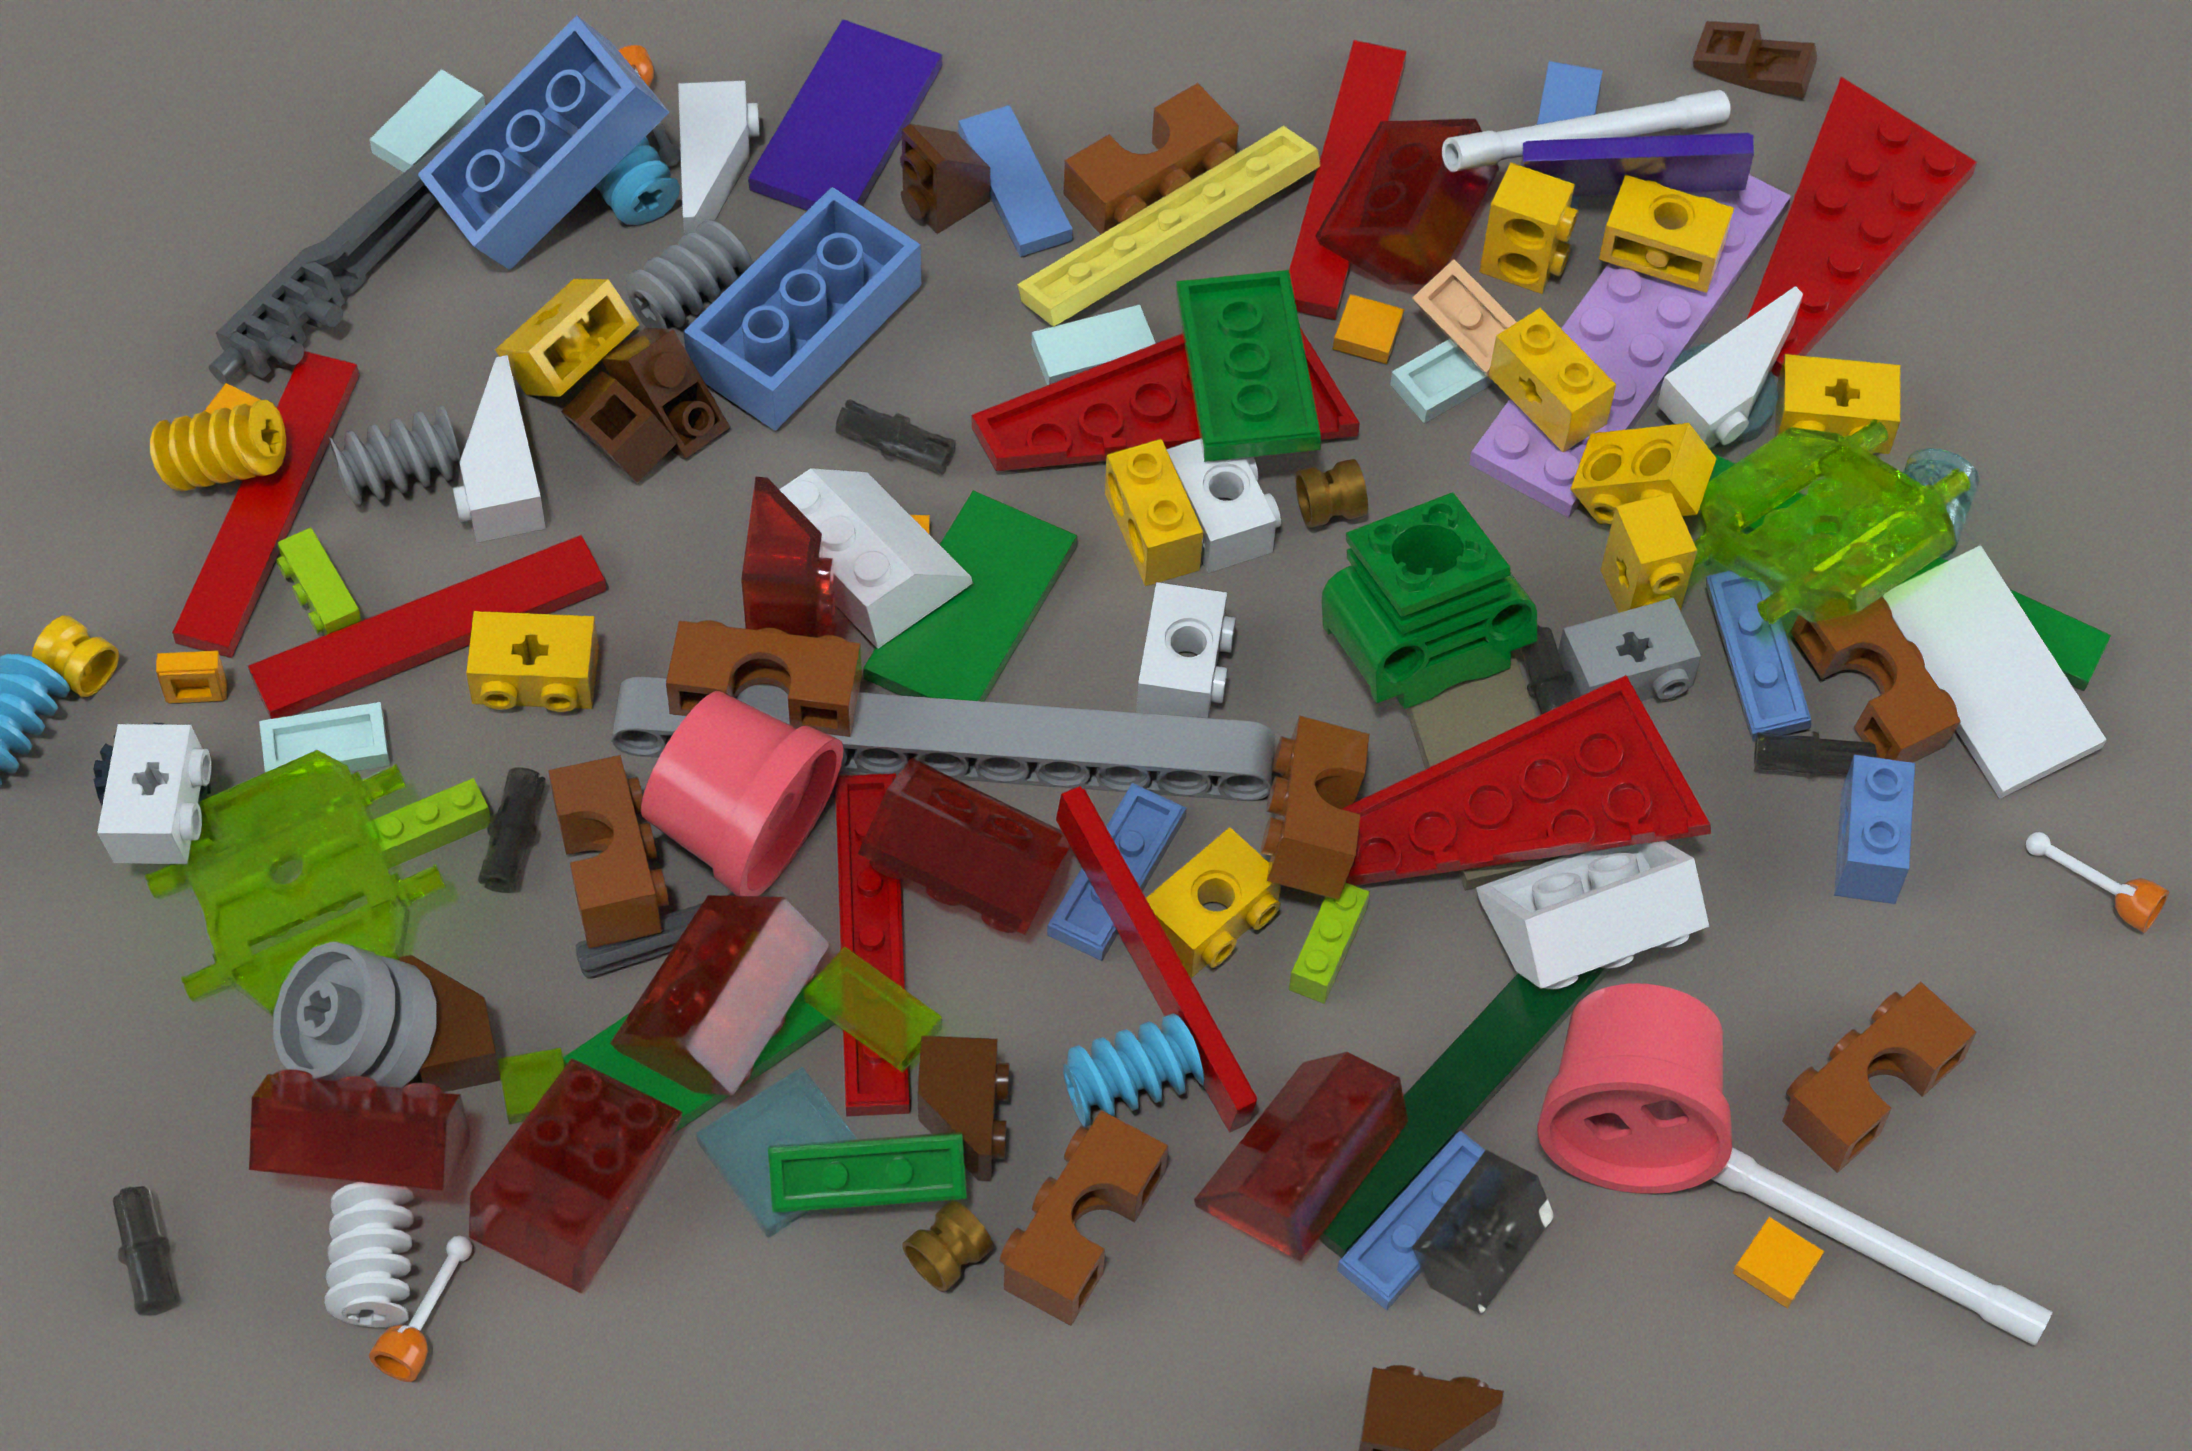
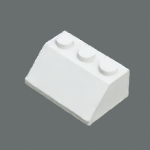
(883, 560)
(1594, 910)

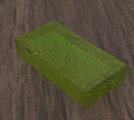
(872, 1008)

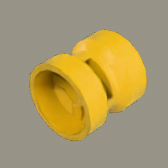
(74, 655)

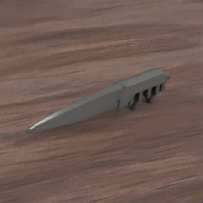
(317, 279)

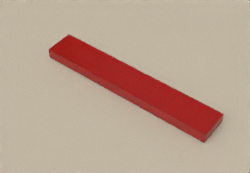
(1362, 102)
(265, 509)
(423, 628)
(873, 932)
(1154, 954)

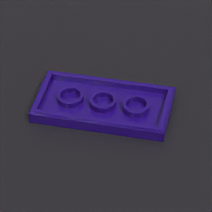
(846, 117)
(1673, 161)

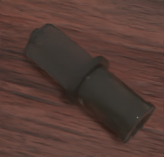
(1549, 680)
(1807, 753)
(144, 1251)

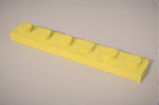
(1168, 226)

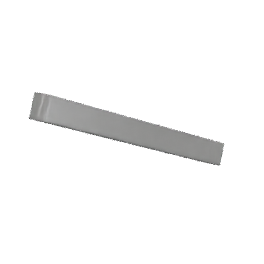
(1006, 742)

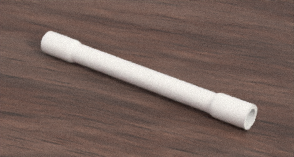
(1684, 113)
(1992, 1302)

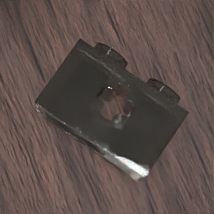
(1483, 1231)

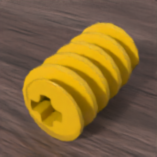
(219, 446)

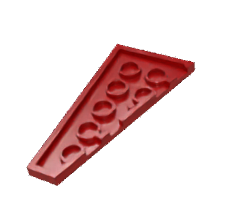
(1856, 209)
(1122, 407)
(1545, 789)

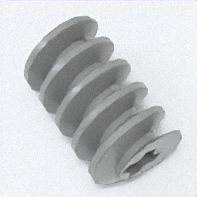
(685, 273)
(396, 455)

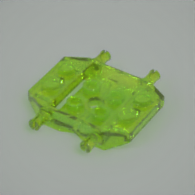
(1880, 517)
(306, 814)

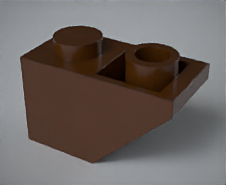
(941, 176)
(669, 385)
(620, 425)
(463, 1039)
(959, 1094)
(1424, 1412)

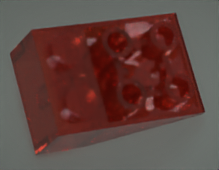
(571, 1175)

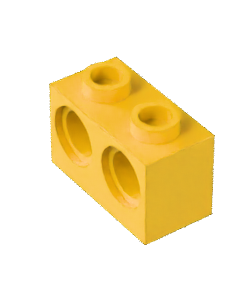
(1528, 229)
(1641, 465)
(1153, 512)

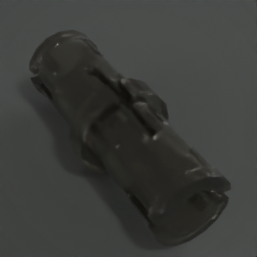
(895, 436)
(512, 830)

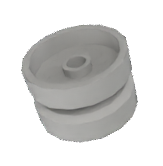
(354, 1016)

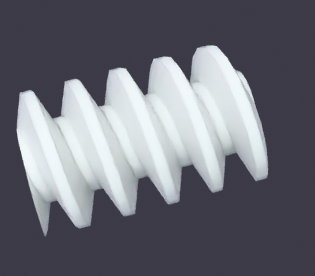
(366, 1254)

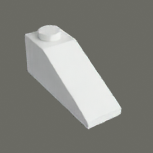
(713, 145)
(1725, 379)
(497, 465)

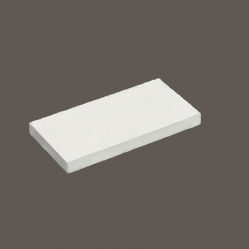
(2006, 685)

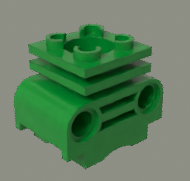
(1426, 603)

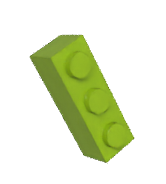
(317, 583)
(433, 822)
(1328, 943)

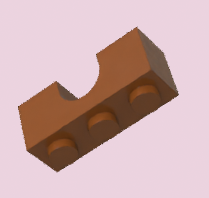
(1114, 184)
(816, 673)
(1912, 712)
(1312, 836)
(616, 888)
(1910, 1039)
(1106, 1169)

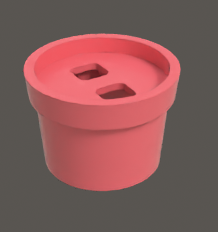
(741, 790)
(1639, 1092)

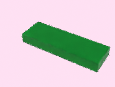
(867, 1172)

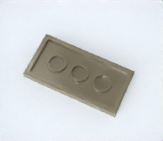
(1464, 718)

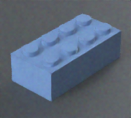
(542, 143)
(803, 308)

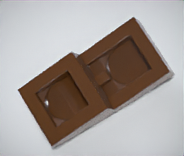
(1742, 58)

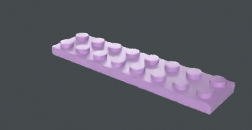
(1633, 333)

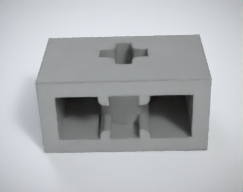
(1643, 643)

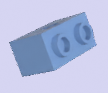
(1874, 829)

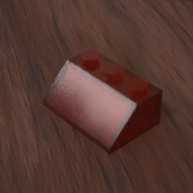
(1403, 204)
(784, 568)
(965, 847)
(722, 992)
(357, 1130)
(1307, 1152)

